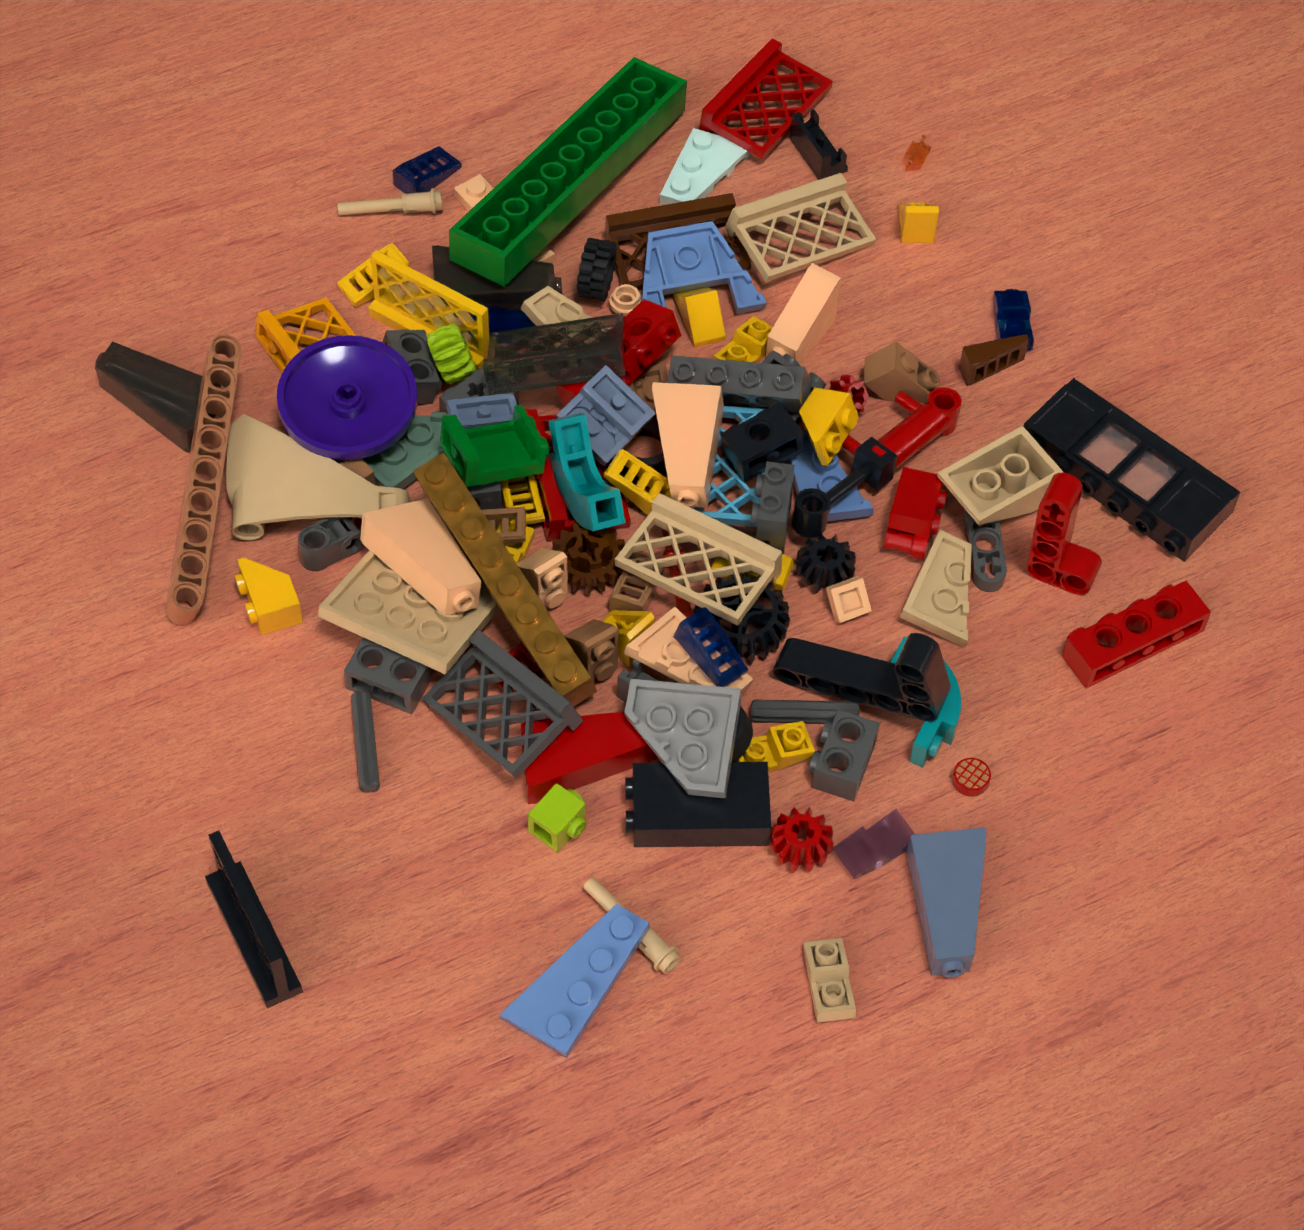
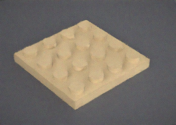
(394, 615)

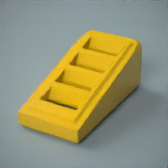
(363, 272)
(647, 476)
(533, 495)

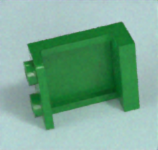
(494, 450)

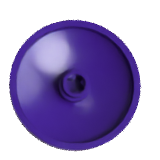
(347, 397)

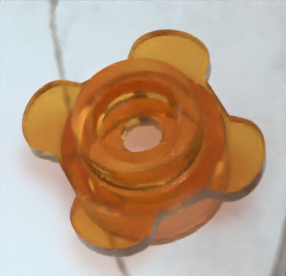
(917, 153)

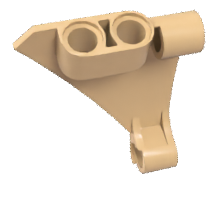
(281, 481)

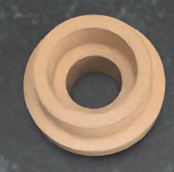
(624, 299)

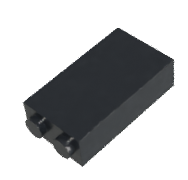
(671, 818)

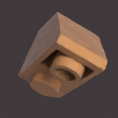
(899, 370)
(596, 648)

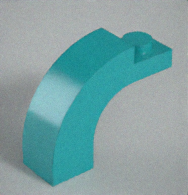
(578, 479)
(944, 728)

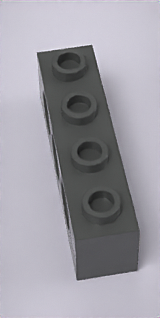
(746, 382)

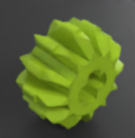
(451, 353)

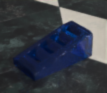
(404, 173)
(710, 631)

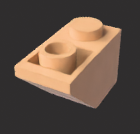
(547, 575)

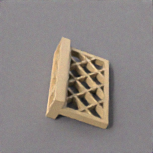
(785, 208)
(719, 540)

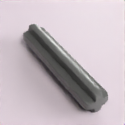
(799, 710)
(365, 741)

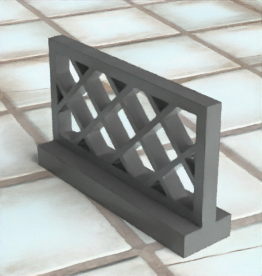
(526, 687)

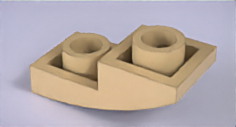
(829, 980)

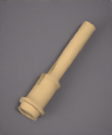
(408, 203)
(653, 946)

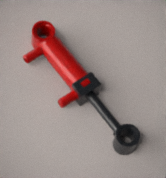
(878, 459)

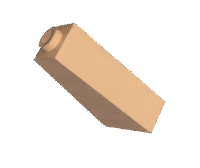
(689, 434)
(423, 554)

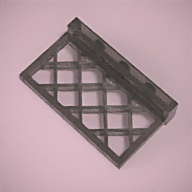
(548, 367)

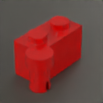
(914, 512)

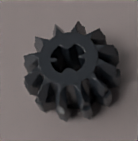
(825, 562)

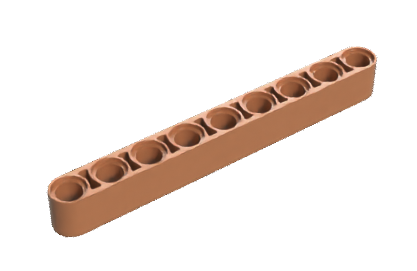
(201, 491)

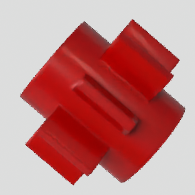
(855, 388)

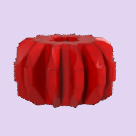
(801, 826)

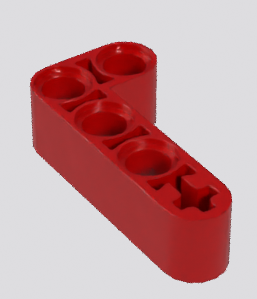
(1051, 553)

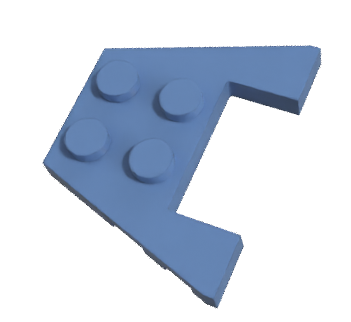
(696, 259)

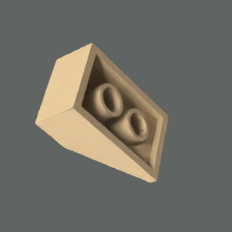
(1001, 478)

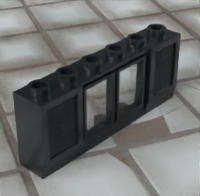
(1132, 469)

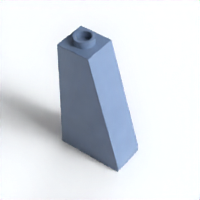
(947, 891)

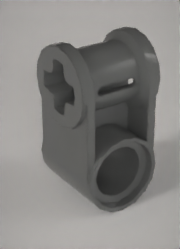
(328, 542)

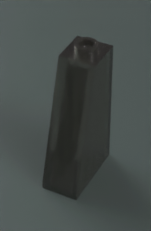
(525, 284)
(152, 390)

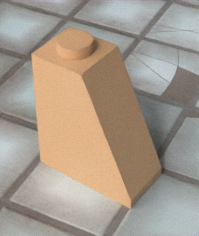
(806, 315)

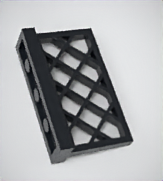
(251, 927)

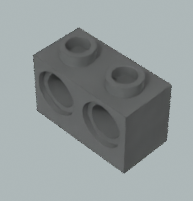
(414, 349)
(384, 681)
(847, 755)

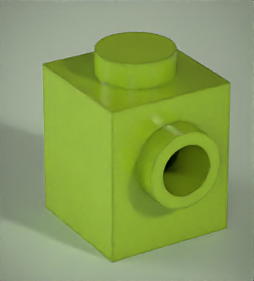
(558, 817)

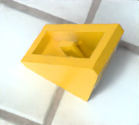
(918, 222)
(701, 315)
(630, 626)

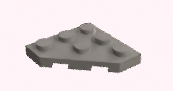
(688, 730)

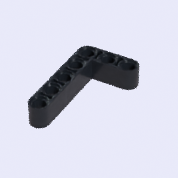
(909, 688)

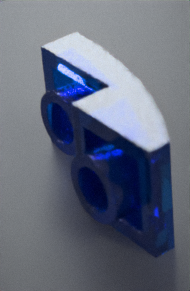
(1012, 314)

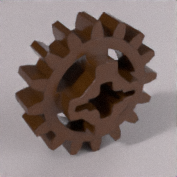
(589, 557)

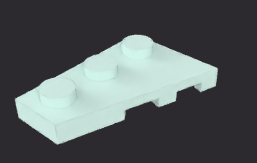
(700, 166)

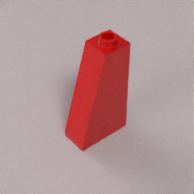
(590, 753)

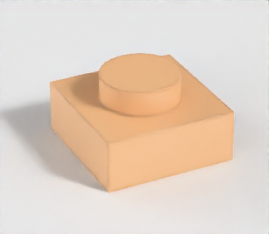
(848, 599)

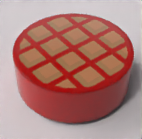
(971, 777)

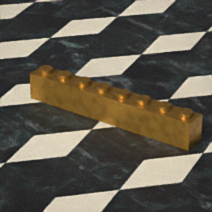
(504, 580)

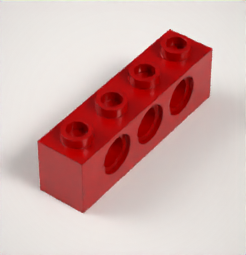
(647, 335)
(1095, 663)

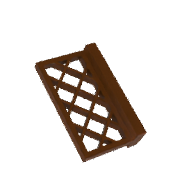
(638, 223)

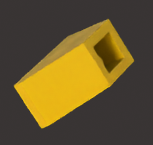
(828, 420)
(270, 596)

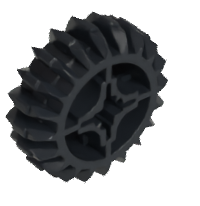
(763, 624)

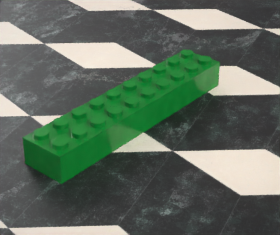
(567, 171)

